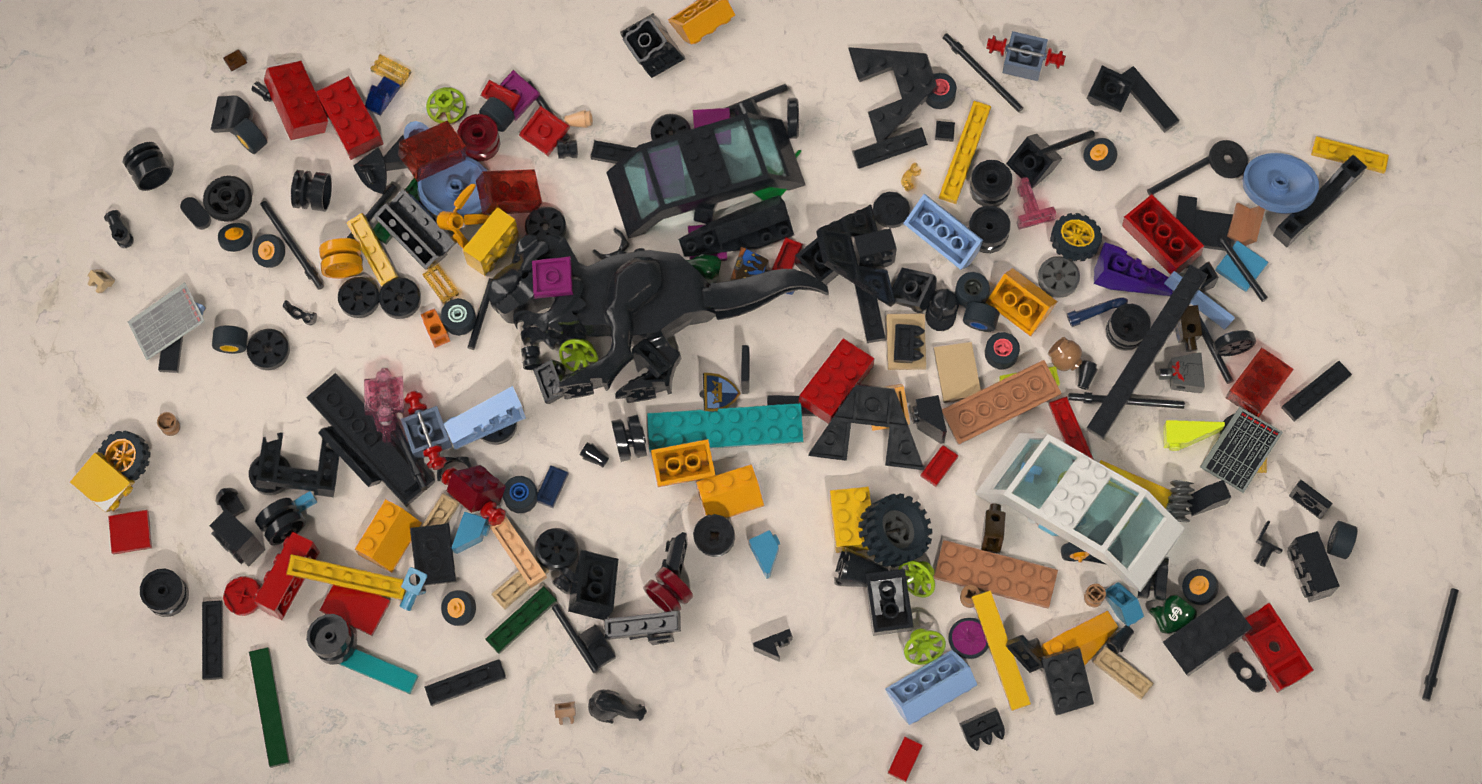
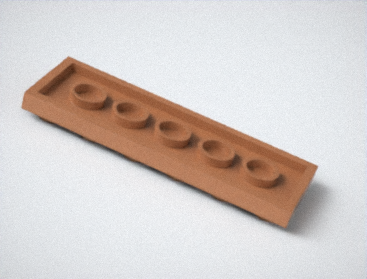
(1001, 402)
(997, 573)

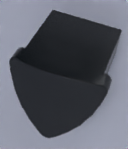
(228, 499)

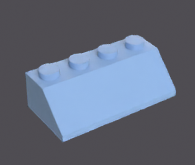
(944, 232)
(931, 686)

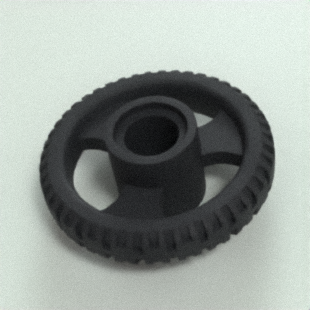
(230, 205)

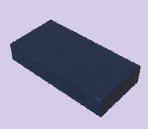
(552, 486)

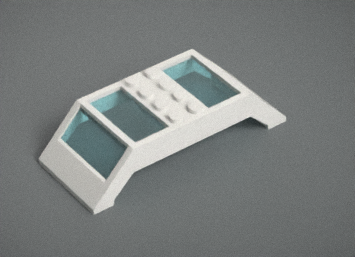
(1084, 505)

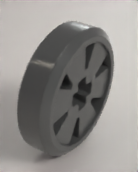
(1061, 287)

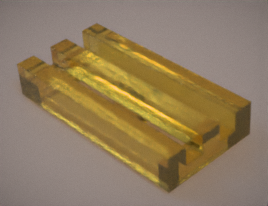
(378, 63)
(449, 296)

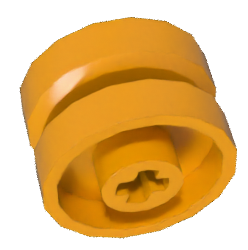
(341, 258)

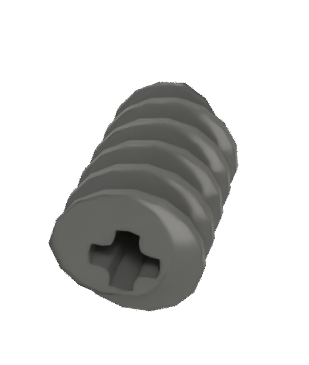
(1180, 499)

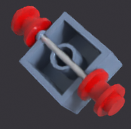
(1025, 55)
(425, 431)

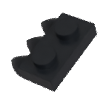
(906, 343)
(982, 727)

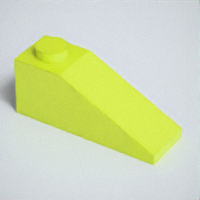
(1182, 434)

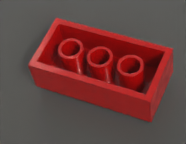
(295, 100)
(349, 118)
(1162, 235)
(835, 380)
(281, 589)

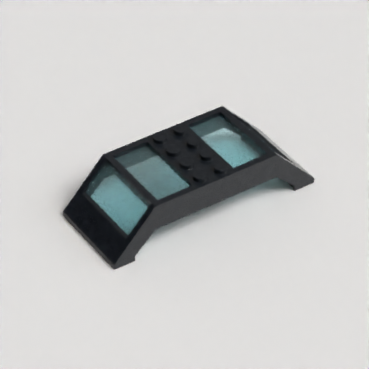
(702, 169)

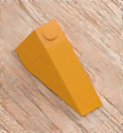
(1087, 636)

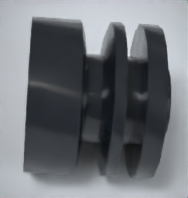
(147, 166)
(311, 190)
(1133, 318)
(715, 524)

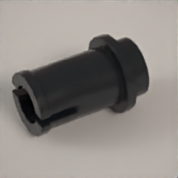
(262, 91)

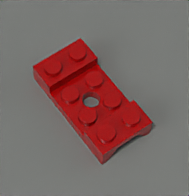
(1285, 665)

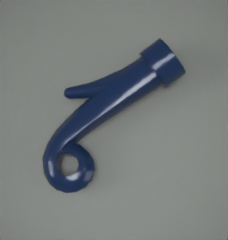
(1075, 317)

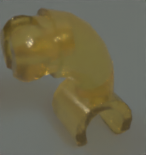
(906, 178)

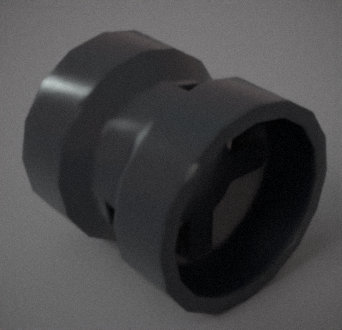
(563, 149)
(531, 357)
(565, 580)

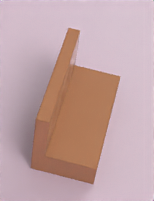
(1246, 224)

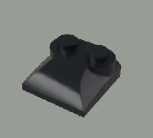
(1110, 89)
(914, 289)
(676, 553)

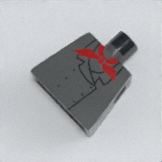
(1185, 373)

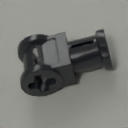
(118, 229)

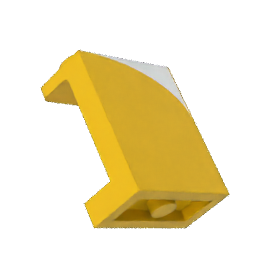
(102, 483)

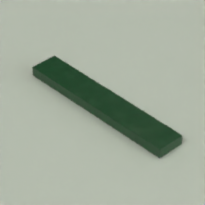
(269, 707)

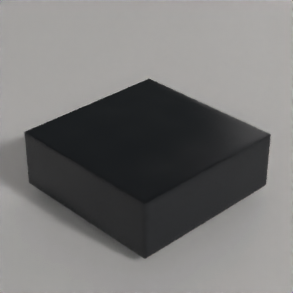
(944, 131)

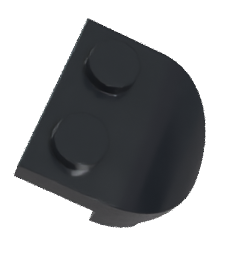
(229, 113)

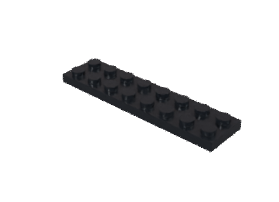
(347, 416)

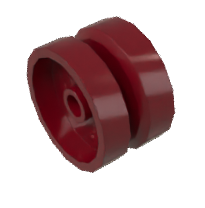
(480, 137)
(668, 591)

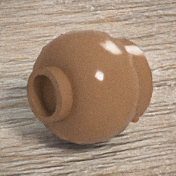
(1065, 354)

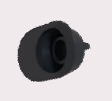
(942, 310)

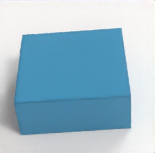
(305, 501)

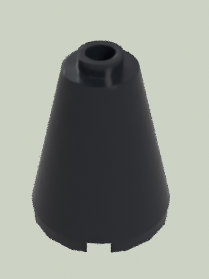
(853, 567)

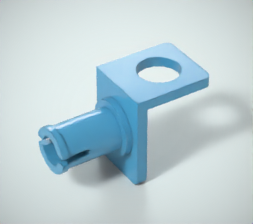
(411, 589)

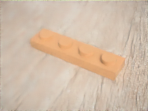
(519, 553)

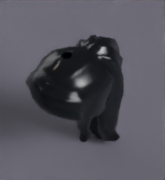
(608, 704)

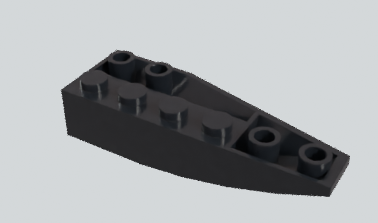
(747, 228)

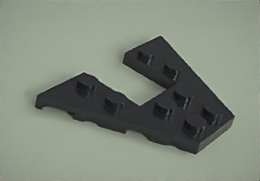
(913, 78)
(839, 253)
(870, 407)

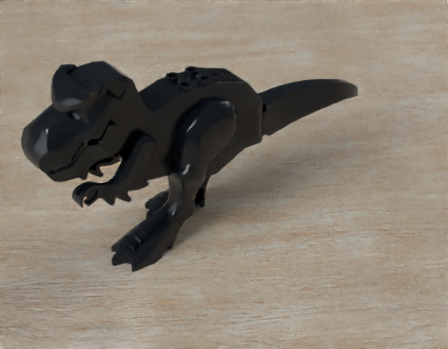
(629, 300)

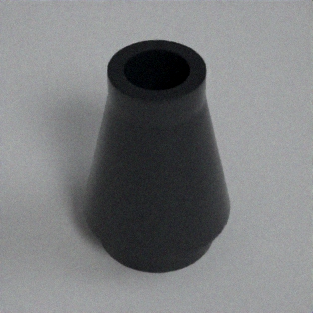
(1086, 374)
(593, 454)
(1119, 640)

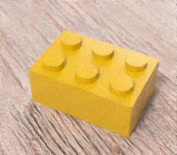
(491, 241)
(846, 511)

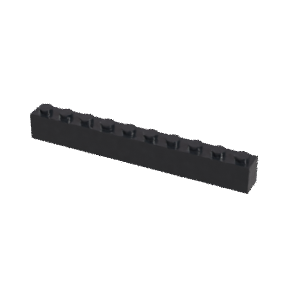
(1147, 352)

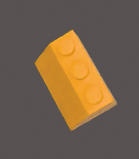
(701, 19)
(1021, 301)
(683, 463)
(730, 492)
(387, 536)

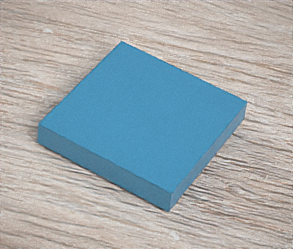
(1251, 260)

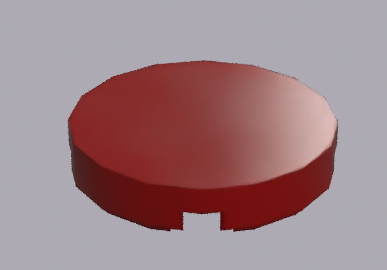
(240, 596)

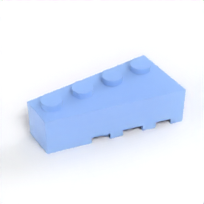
(485, 418)

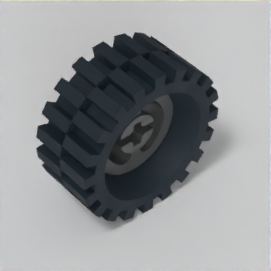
(901, 546)

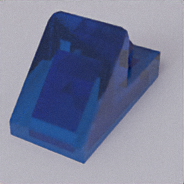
(381, 95)

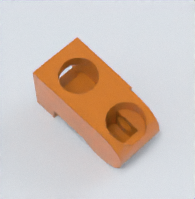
(435, 328)

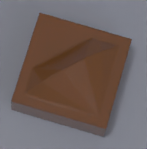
(235, 60)

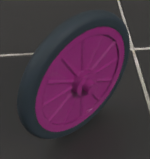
(968, 638)

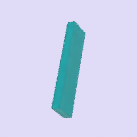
(381, 671)

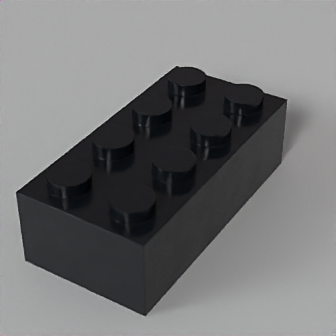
(1207, 635)

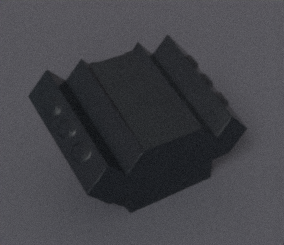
(652, 45)

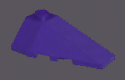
(1123, 273)

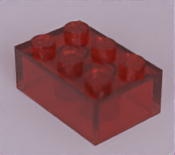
(432, 151)
(508, 190)
(1259, 382)

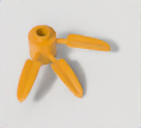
(454, 221)

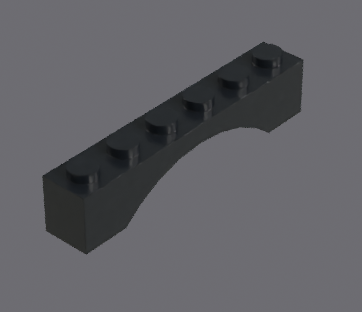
(1333, 189)

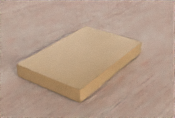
(908, 319)
(956, 371)

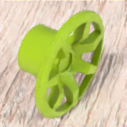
(445, 103)
(580, 353)
(921, 576)
(922, 644)

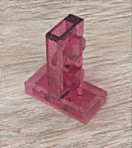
(1033, 214)

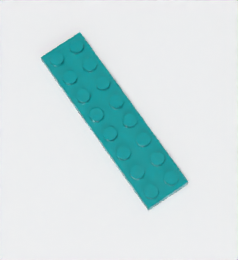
(727, 426)

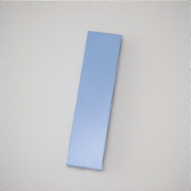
(1205, 304)

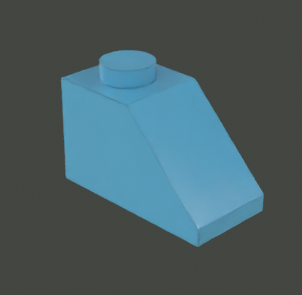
(470, 532)
(765, 551)
(1124, 604)

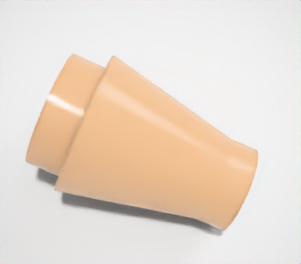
(580, 119)

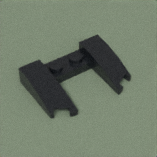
(273, 475)

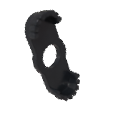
(1255, 682)

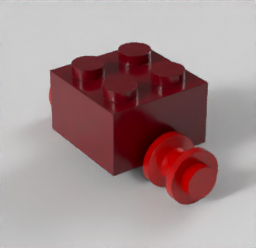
(476, 491)

